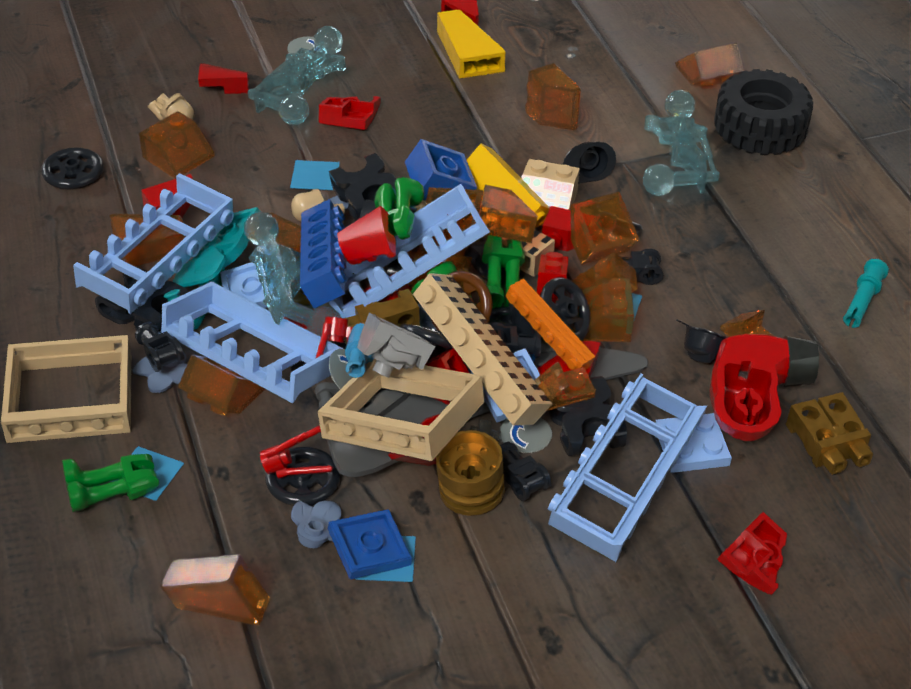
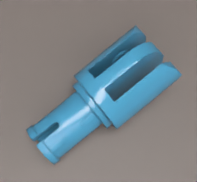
(356, 359)

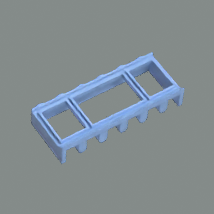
(188, 191)
(428, 223)
(243, 314)
(587, 532)

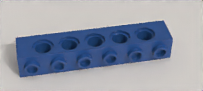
(321, 256)

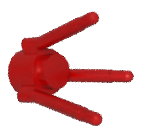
(334, 331)
(278, 457)

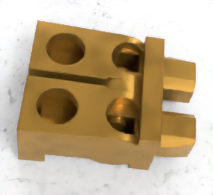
(397, 311)
(831, 434)

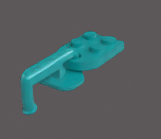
(214, 257)

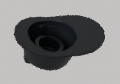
(594, 160)
(702, 343)

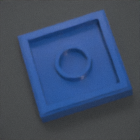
(369, 544)

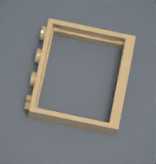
(66, 421)
(343, 422)

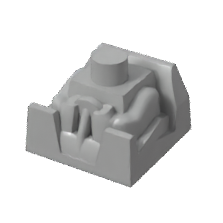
(392, 346)

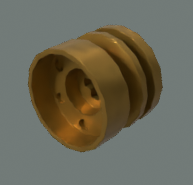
(471, 473)

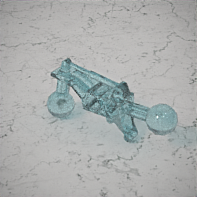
(288, 82)
(681, 136)
(280, 275)

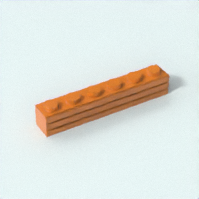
(549, 325)

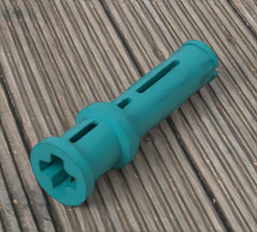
(868, 285)

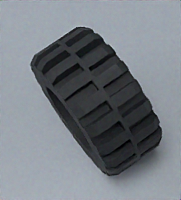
(763, 112)

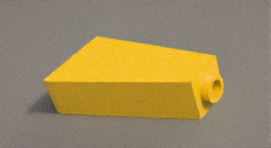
(469, 46)
(492, 170)

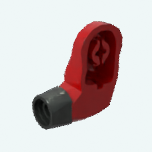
(748, 378)

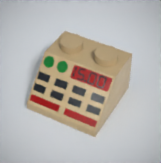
(552, 182)

